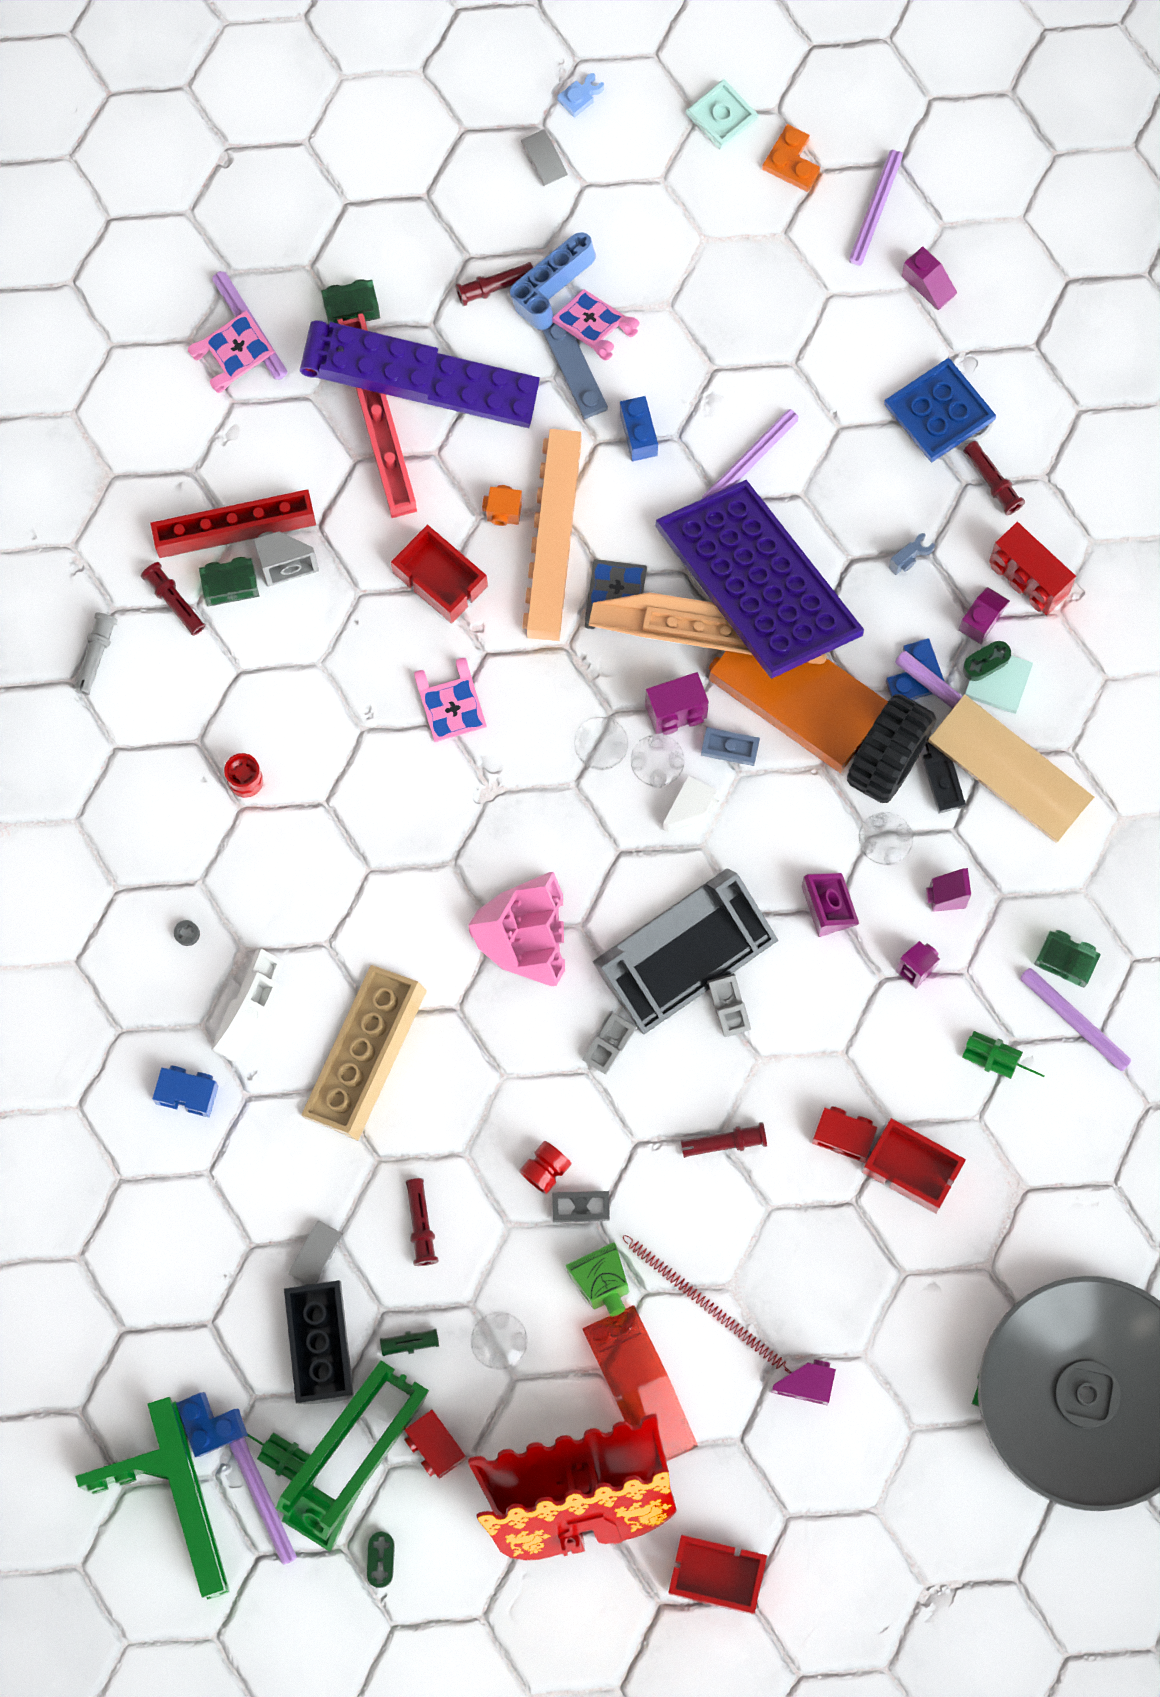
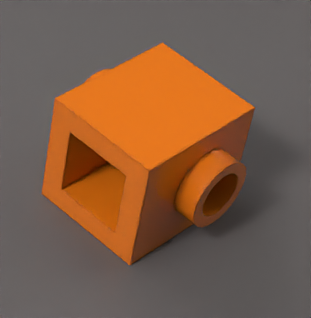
(503, 505)

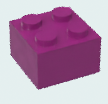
(677, 704)

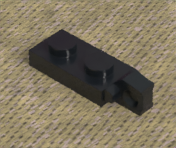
(943, 780)

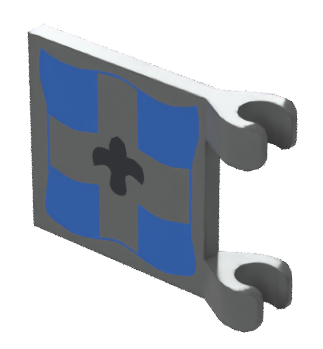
(614, 581)

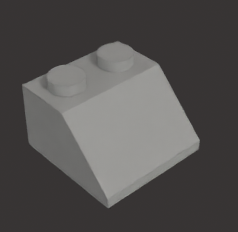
(284, 557)

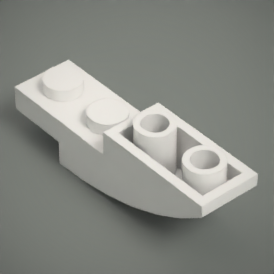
(249, 1007)

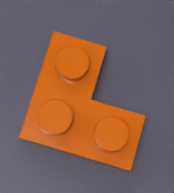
(785, 159)

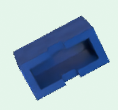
(638, 428)
(192, 1091)

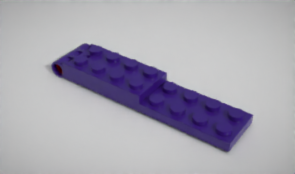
(417, 373)

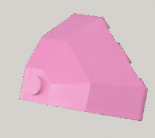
(524, 930)

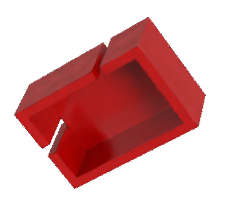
(1031, 569)
(439, 573)
(913, 1165)
(716, 1576)

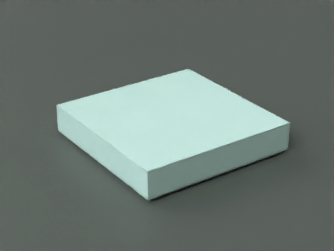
(722, 114)
(1004, 687)

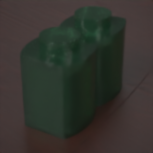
(1067, 959)

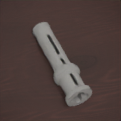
(98, 641)

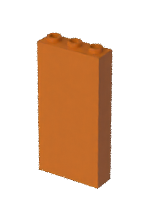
(810, 703)

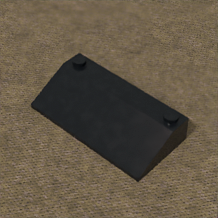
(685, 947)

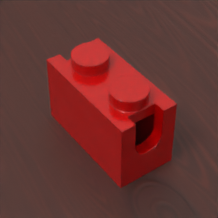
(845, 1134)
(434, 1444)

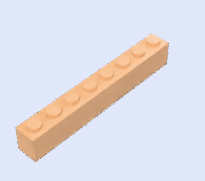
(554, 535)

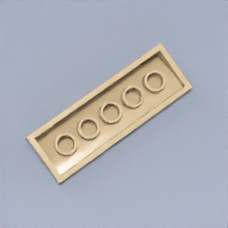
(1010, 768)
(364, 1052)

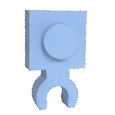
(579, 97)

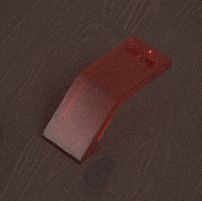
(639, 1378)

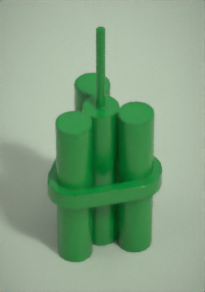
(994, 1055)
(281, 1455)

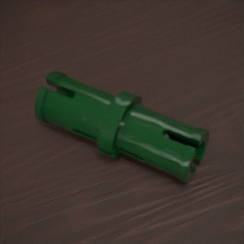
(389, 1345)

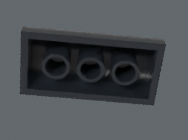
(318, 1343)

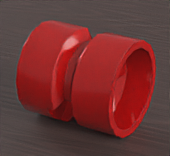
(243, 775)
(545, 1167)

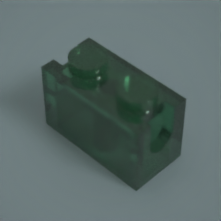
(351, 300)
(229, 581)

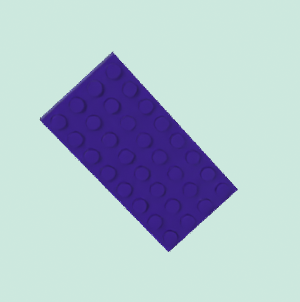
(759, 578)

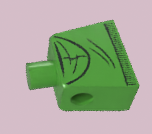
(601, 1279)

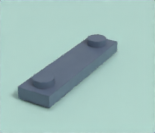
(575, 371)

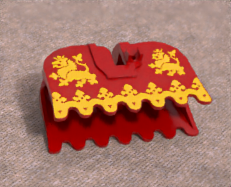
(557, 1492)

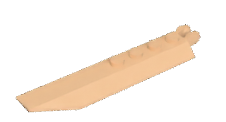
(671, 620)

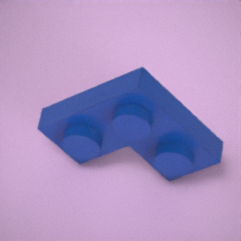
(905, 683)
(206, 1431)

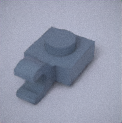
(906, 557)

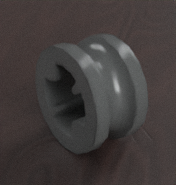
(184, 925)

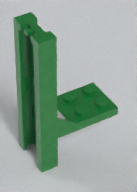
(174, 1464)
(314, 1511)

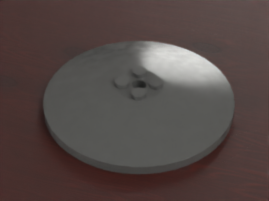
(1031, 1382)

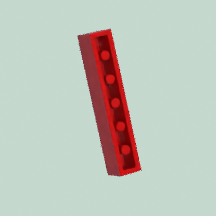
(232, 523)

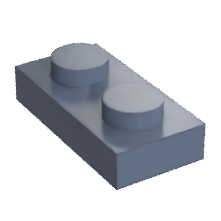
(730, 746)

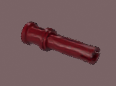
(484, 286)
(1000, 487)
(166, 589)
(739, 1139)
(422, 1235)

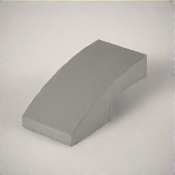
(544, 157)
(729, 1005)
(609, 1043)
(315, 1253)

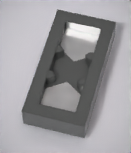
(580, 1206)

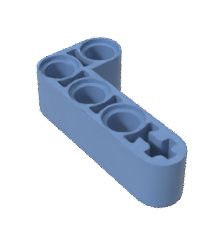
(536, 287)

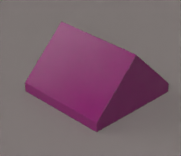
(829, 902)

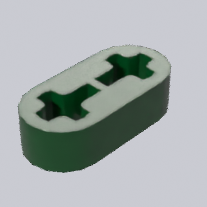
(983, 656)
(373, 1559)

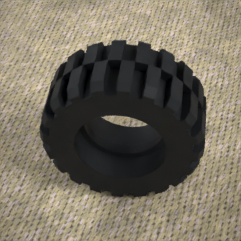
(891, 748)

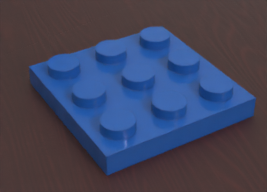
(940, 410)

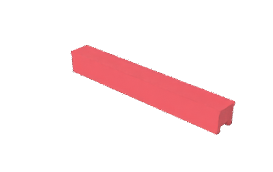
(385, 443)

